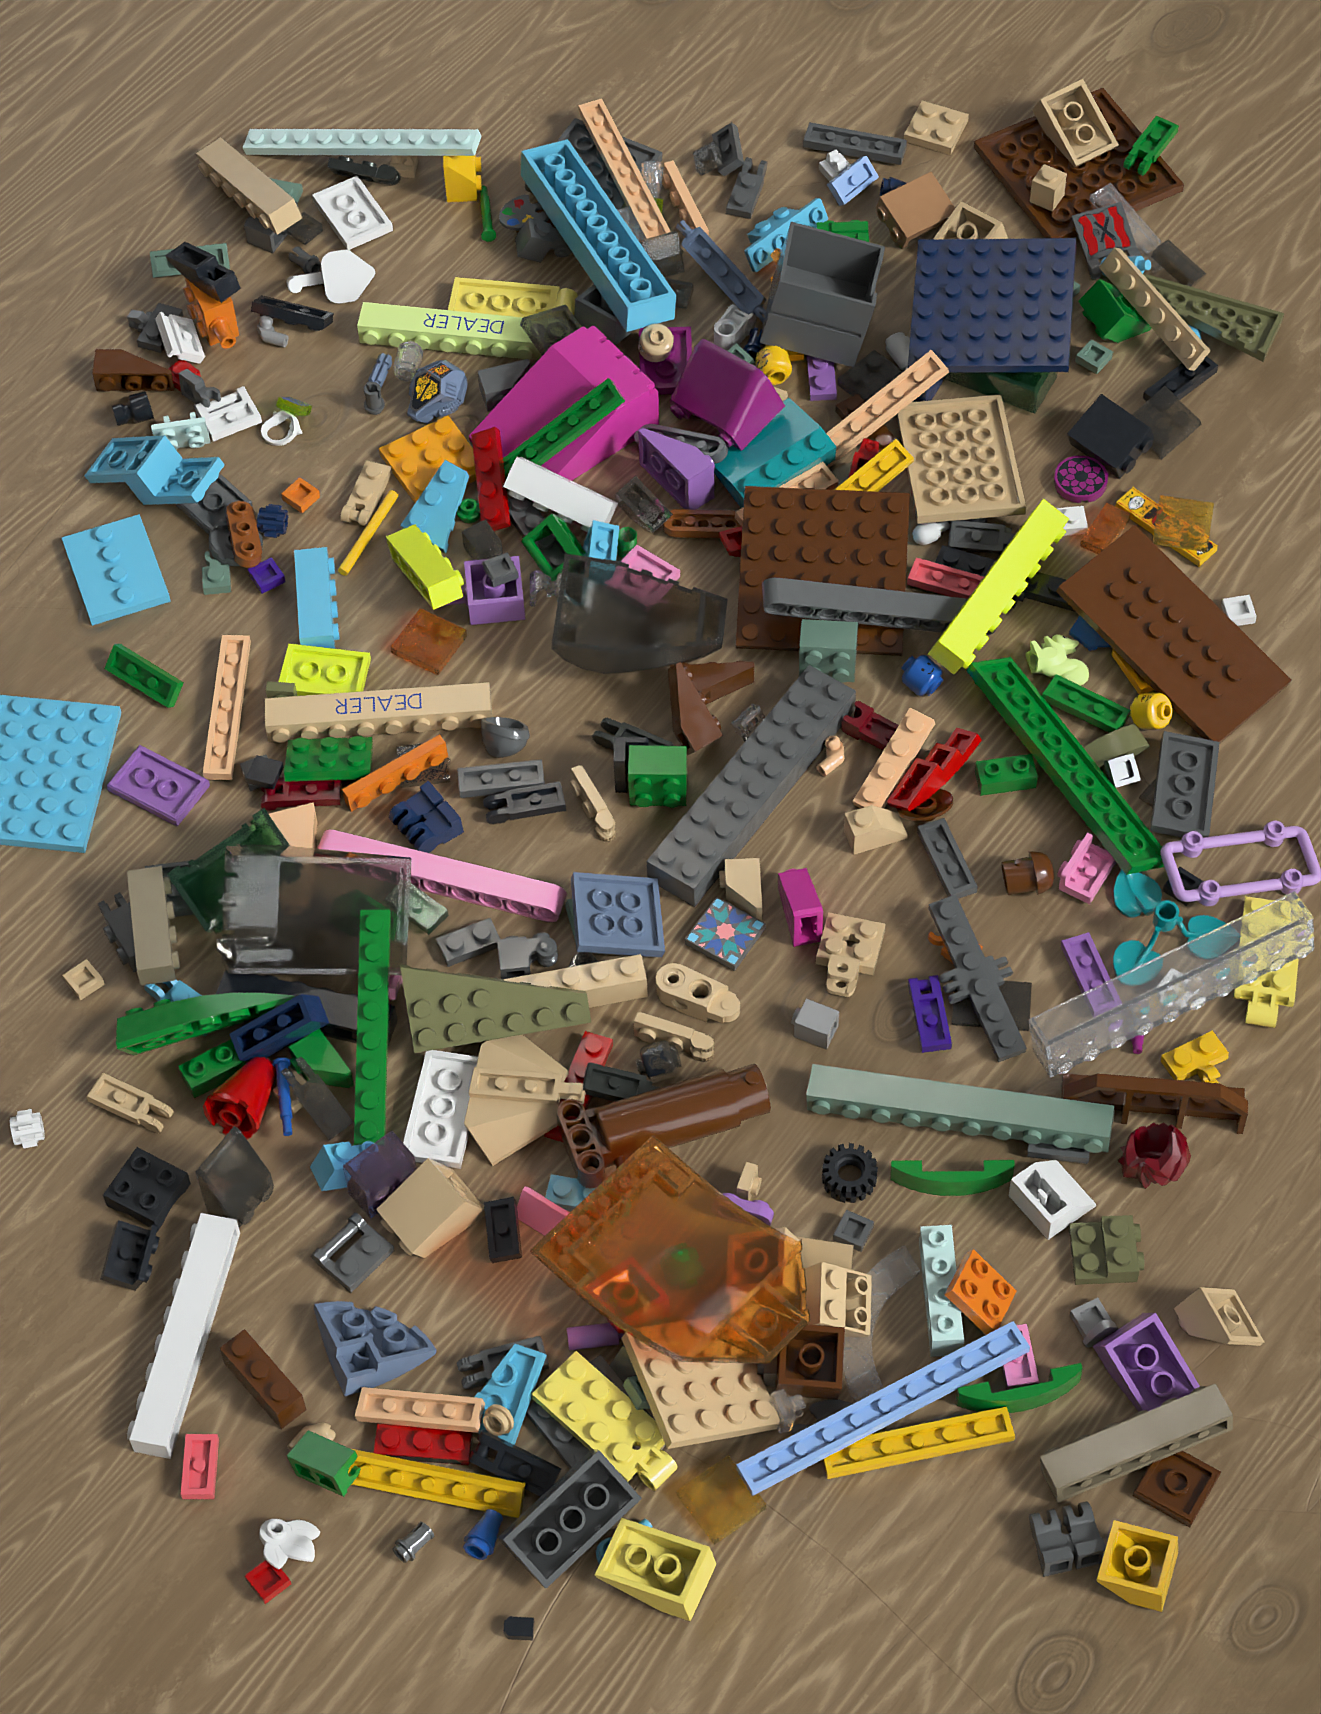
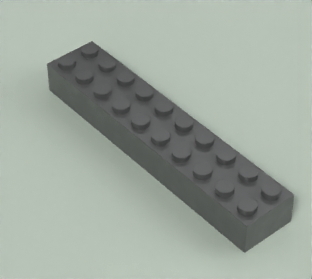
(750, 785)

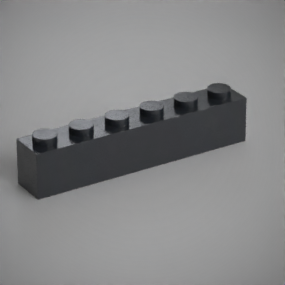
(339, 1008)

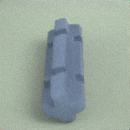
(380, 369)

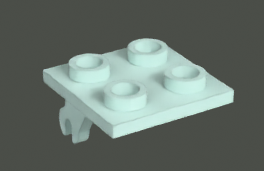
(184, 433)

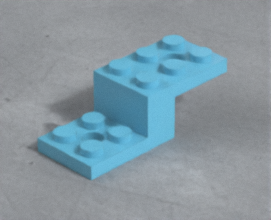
(155, 470)

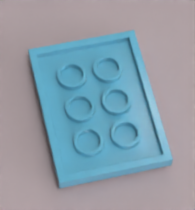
(116, 569)

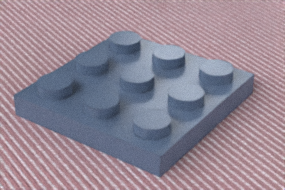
(617, 915)

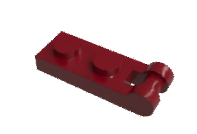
(301, 793)

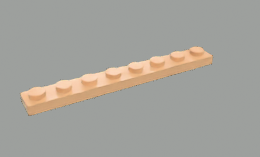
(623, 168)

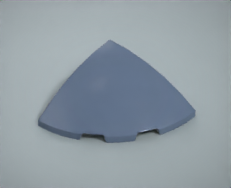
(369, 1345)

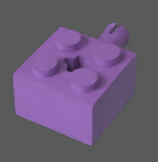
(491, 603)

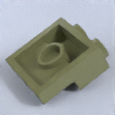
(1106, 1250)

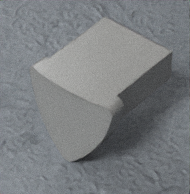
(1093, 1322)

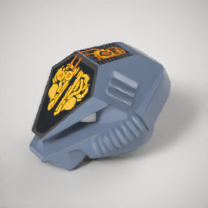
(436, 391)

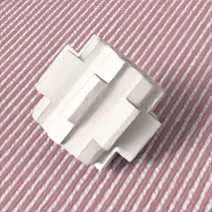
(27, 1128)

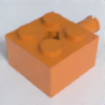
(214, 318)

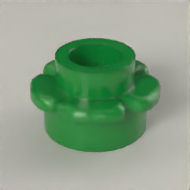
(468, 511)

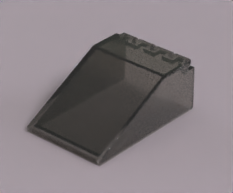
(313, 904)

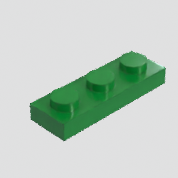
(144, 675)
(1085, 704)

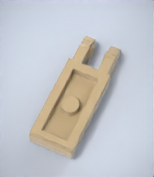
(592, 803)
(655, 1029)
(128, 1102)

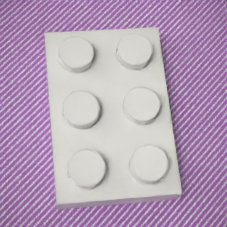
(352, 212)

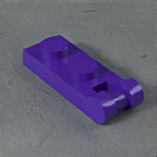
(930, 1014)

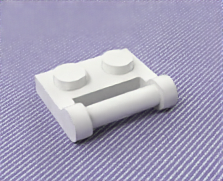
(230, 414)

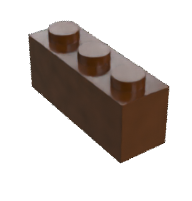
(263, 1379)

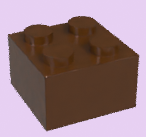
(812, 1363)

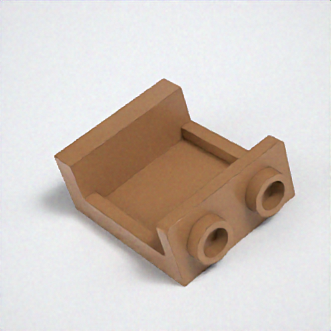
(914, 209)

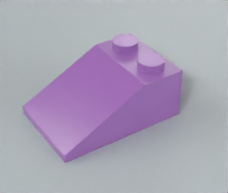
(678, 468)
(1146, 1363)

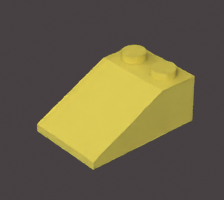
(657, 1568)

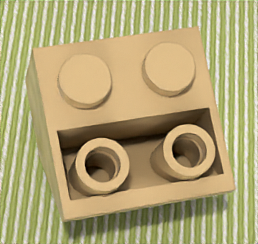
(839, 1298)

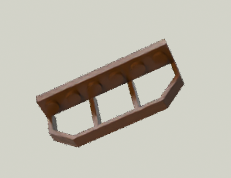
(1159, 1096)

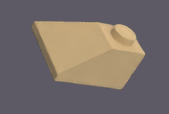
(1218, 1317)

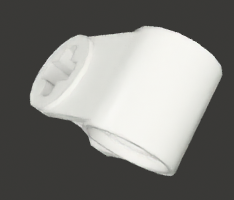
(733, 327)

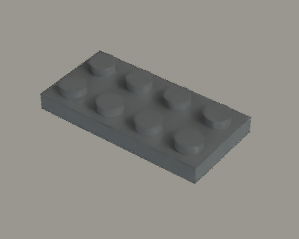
(1184, 785)

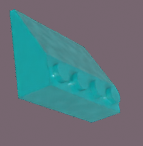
(777, 454)

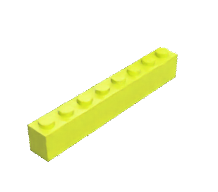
(998, 586)

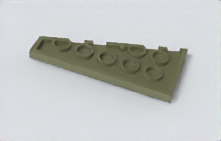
(472, 1008)

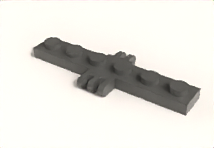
(976, 978)

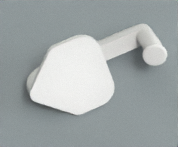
(342, 275)

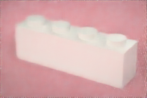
(558, 494)

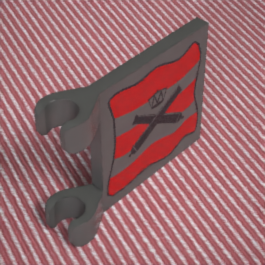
(1101, 232)

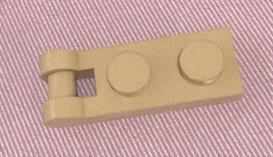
(366, 493)

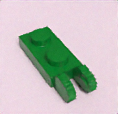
(1151, 144)

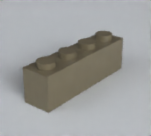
(151, 925)

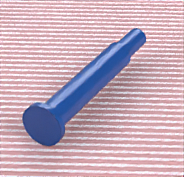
(284, 1095)

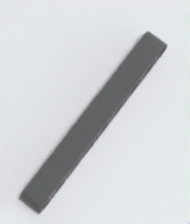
(859, 604)

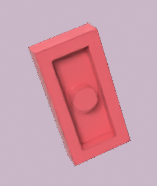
(199, 1466)

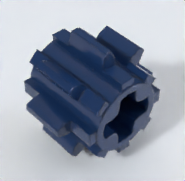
(272, 521)

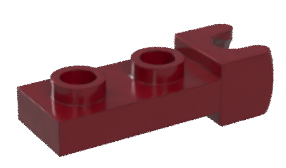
(869, 726)

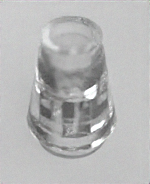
(652, 175)

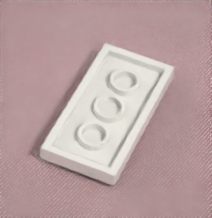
(440, 1109)

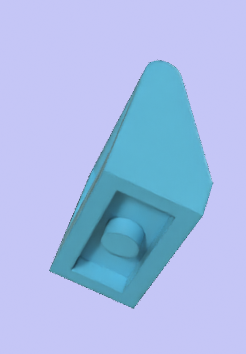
(602, 540)

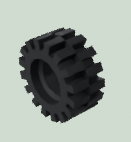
(854, 1157)

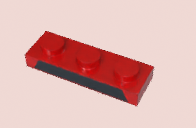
(423, 1444)

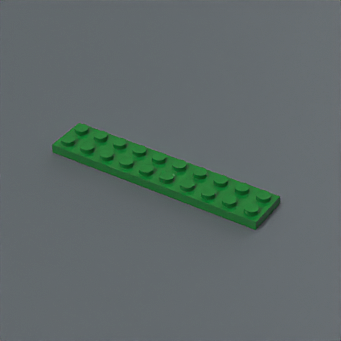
(1068, 764)

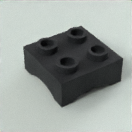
(146, 1188)

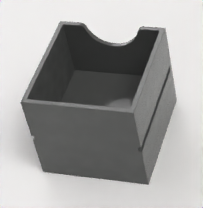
(822, 294)

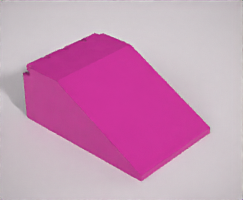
(560, 380)

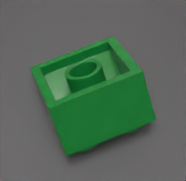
(1112, 313)

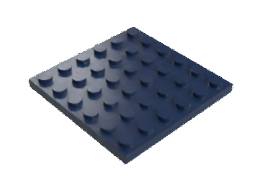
(994, 304)

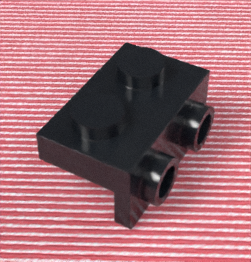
(130, 1255)

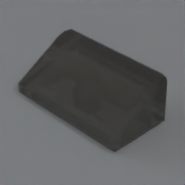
(1177, 264)

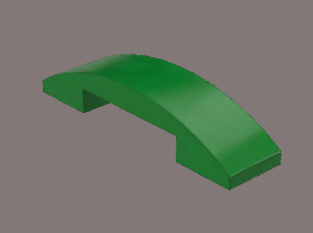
(951, 1183)
(979, 1396)

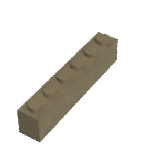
(1136, 1442)

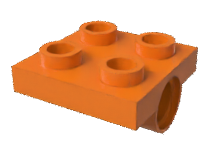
(980, 1292)

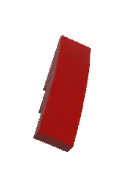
(929, 775)

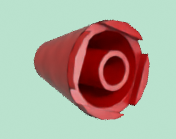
(242, 1097)

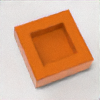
(300, 495)

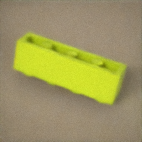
(425, 566)

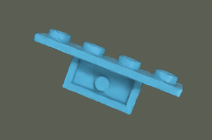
(773, 231)

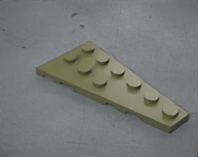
(1224, 318)

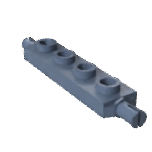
(722, 270)

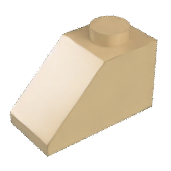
(872, 828)
(743, 885)

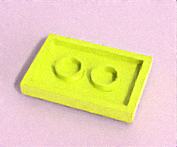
(324, 670)

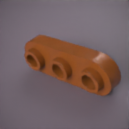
(693, 520)
(243, 534)

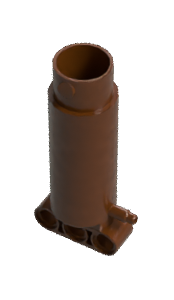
(670, 1113)

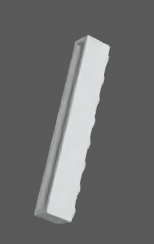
(184, 1336)

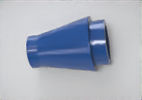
(483, 1536)

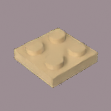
(936, 127)

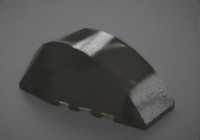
(630, 620)

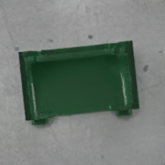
(204, 881)

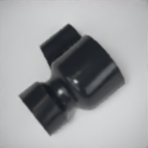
(136, 409)

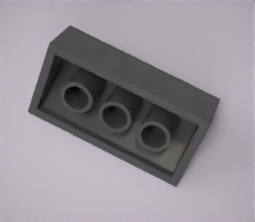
(569, 1518)

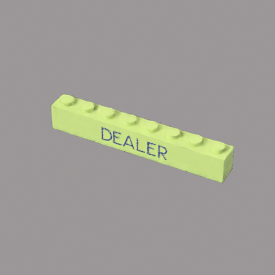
(445, 331)

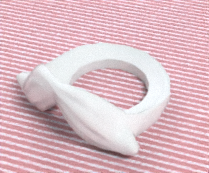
(278, 418)

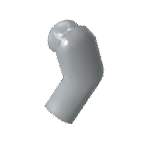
(268, 332)

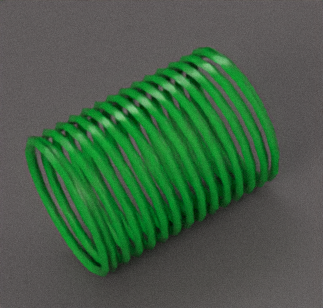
(632, 541)

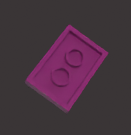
(668, 372)

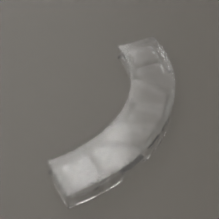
(858, 1356)

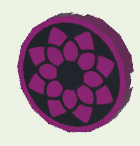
(1080, 479)

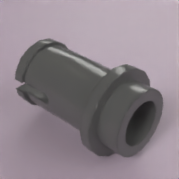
(308, 263)
(374, 403)
(413, 1542)

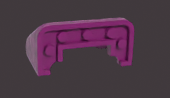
(725, 394)

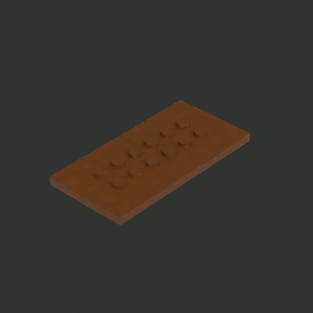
(1173, 635)

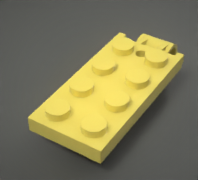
(507, 297)
(1270, 989)
(605, 1421)

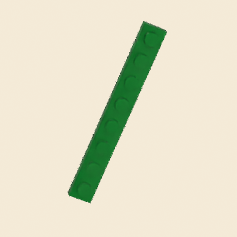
(372, 1026)

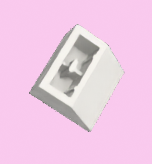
(1049, 1197)

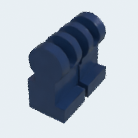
(426, 819)

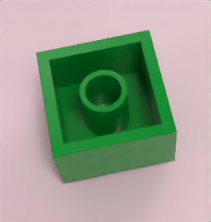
(657, 776)

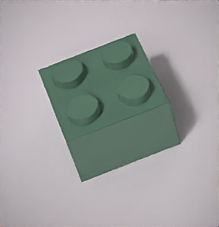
(829, 648)

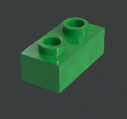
(1006, 774)
(210, 1068)

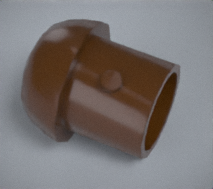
(1028, 874)

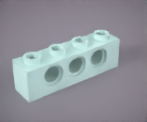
(938, 1270)

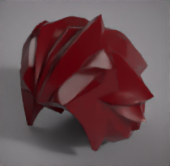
(1155, 1154)

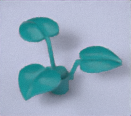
(1140, 894)

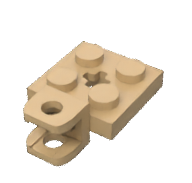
(844, 961)

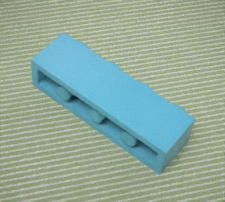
(315, 598)

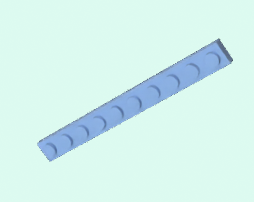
(882, 1408)

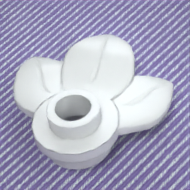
(290, 1542)

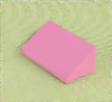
(539, 1211)

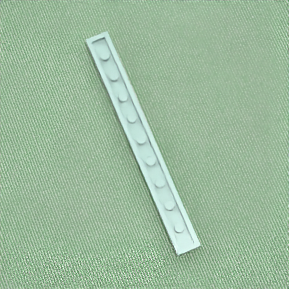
(363, 142)

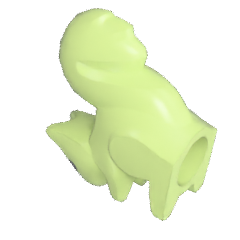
(1052, 659)

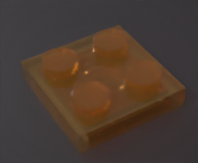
(428, 641)

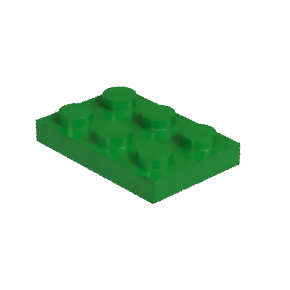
(328, 758)

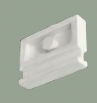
(180, 337)

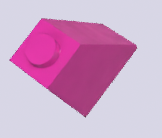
(801, 906)

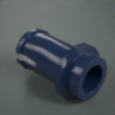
(753, 345)

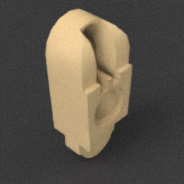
(686, 984)

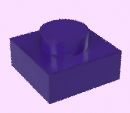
(266, 575)

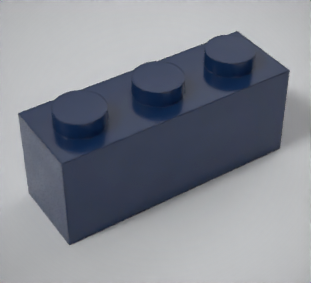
(279, 1027)

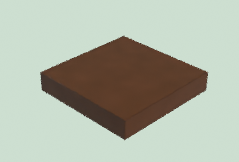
(1177, 1486)

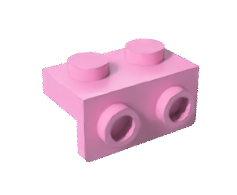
(1085, 870)

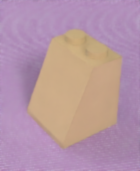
(430, 1209)

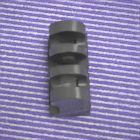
(1059, 1550)

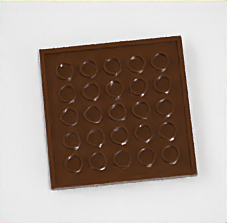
(1023, 148)
(823, 539)

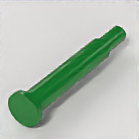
(488, 233)

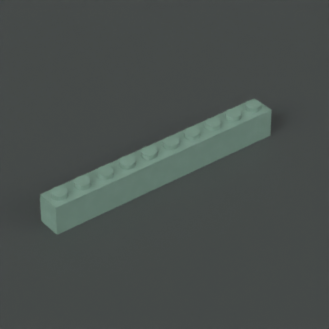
(960, 1108)

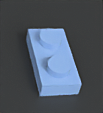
(852, 180)

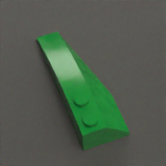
(189, 1018)

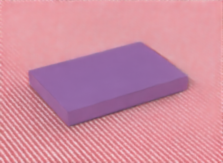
(158, 785)

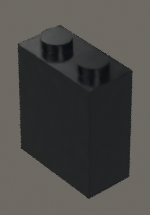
(1111, 436)

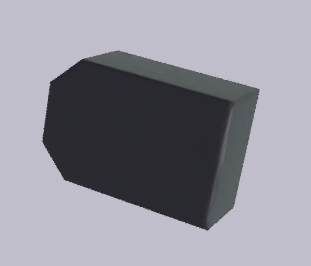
(519, 1628)

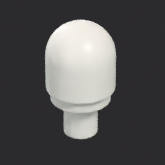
(929, 532)

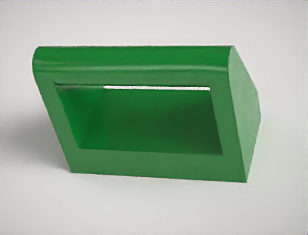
(563, 534)

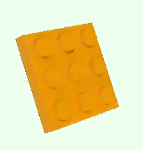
(421, 453)

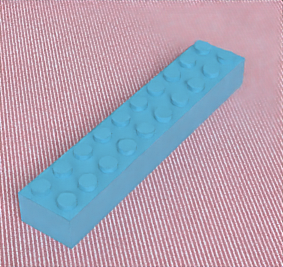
(598, 235)

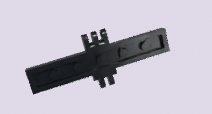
(1039, 588)

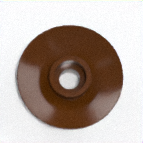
(933, 807)

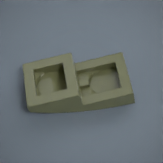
(1117, 743)

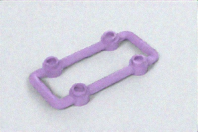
(1210, 891)

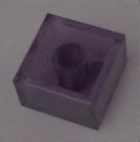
(378, 1172)

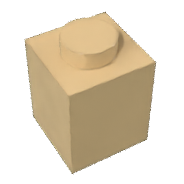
(1048, 187)

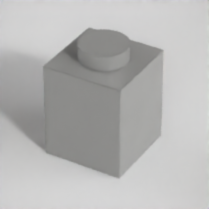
(815, 1023)

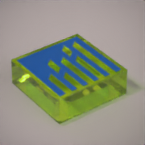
(294, 406)

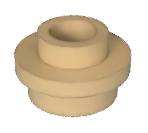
(498, 1420)

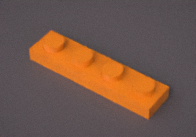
(392, 774)

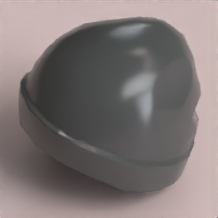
(503, 736)

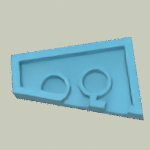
(438, 504)
(513, 1386)

